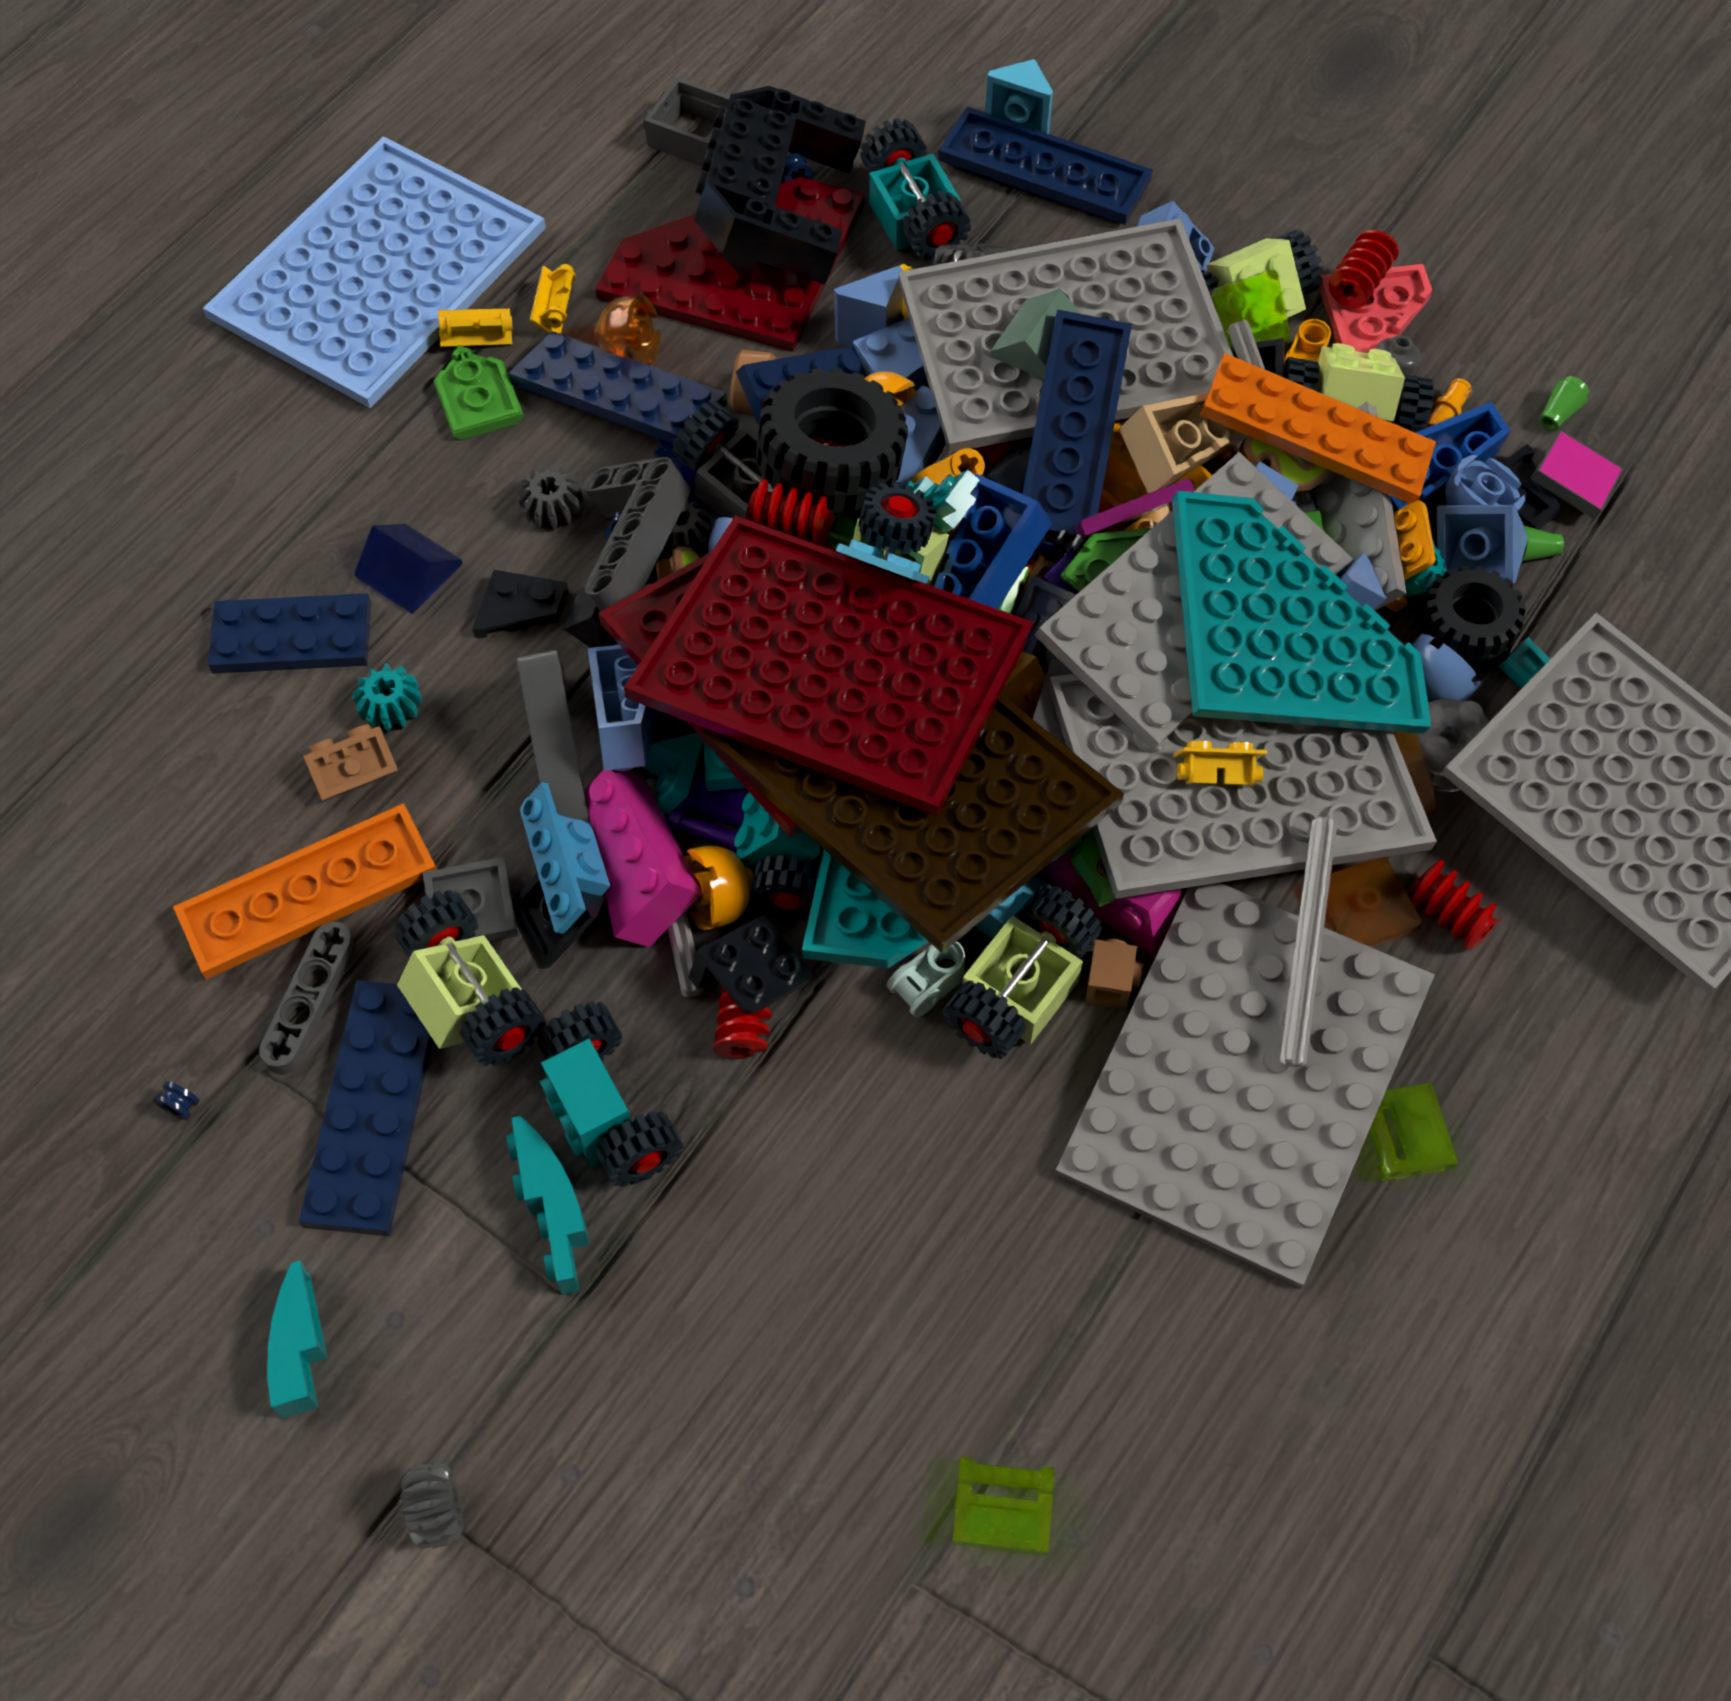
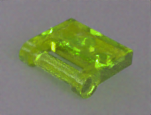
(1420, 1131)
(1003, 1521)

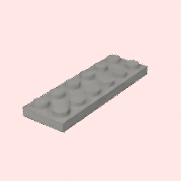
(1363, 522)

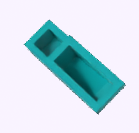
(294, 1344)

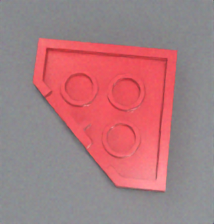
(1385, 314)

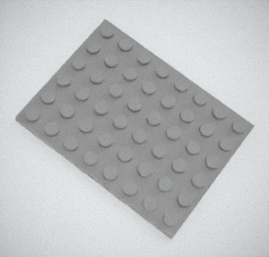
(1121, 275)
(1620, 789)
(1208, 833)
(1202, 1114)

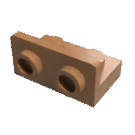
(350, 762)

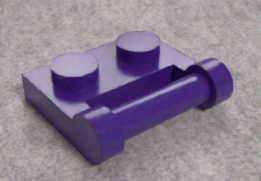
(717, 805)

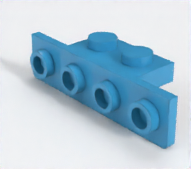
(563, 856)

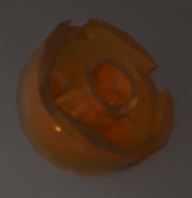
(627, 329)

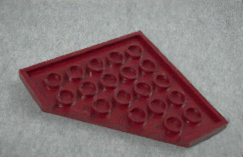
(697, 285)

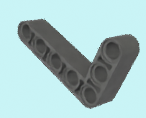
(651, 501)
(552, 731)

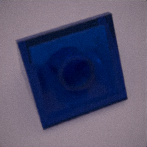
(404, 565)

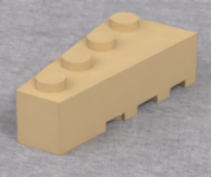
(1174, 439)

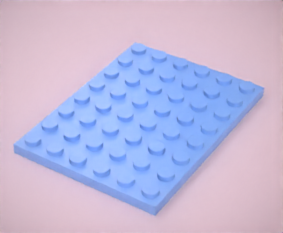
(369, 266)

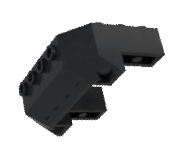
(746, 175)

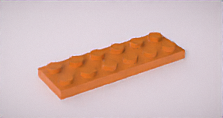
(1318, 428)
(304, 891)

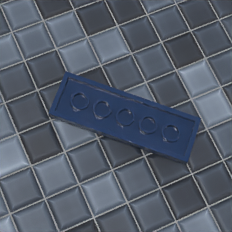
(1045, 165)
(612, 386)
(1076, 418)
(368, 1115)

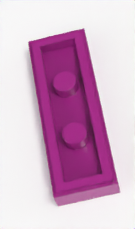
(1131, 509)

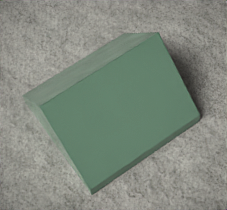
(1029, 334)

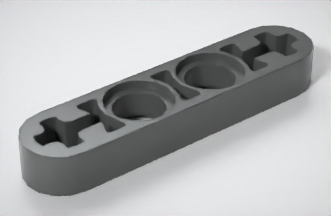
(301, 995)

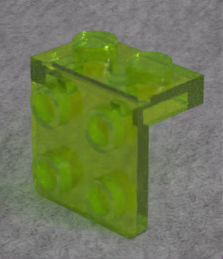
(1258, 302)

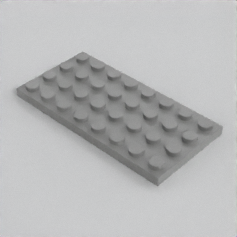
(1128, 623)

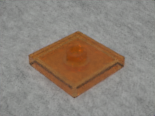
(1370, 904)

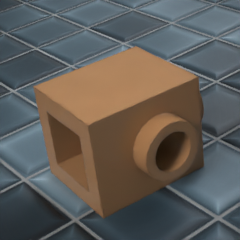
(1112, 973)

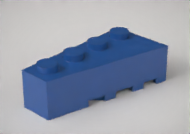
(1467, 434)
(993, 543)

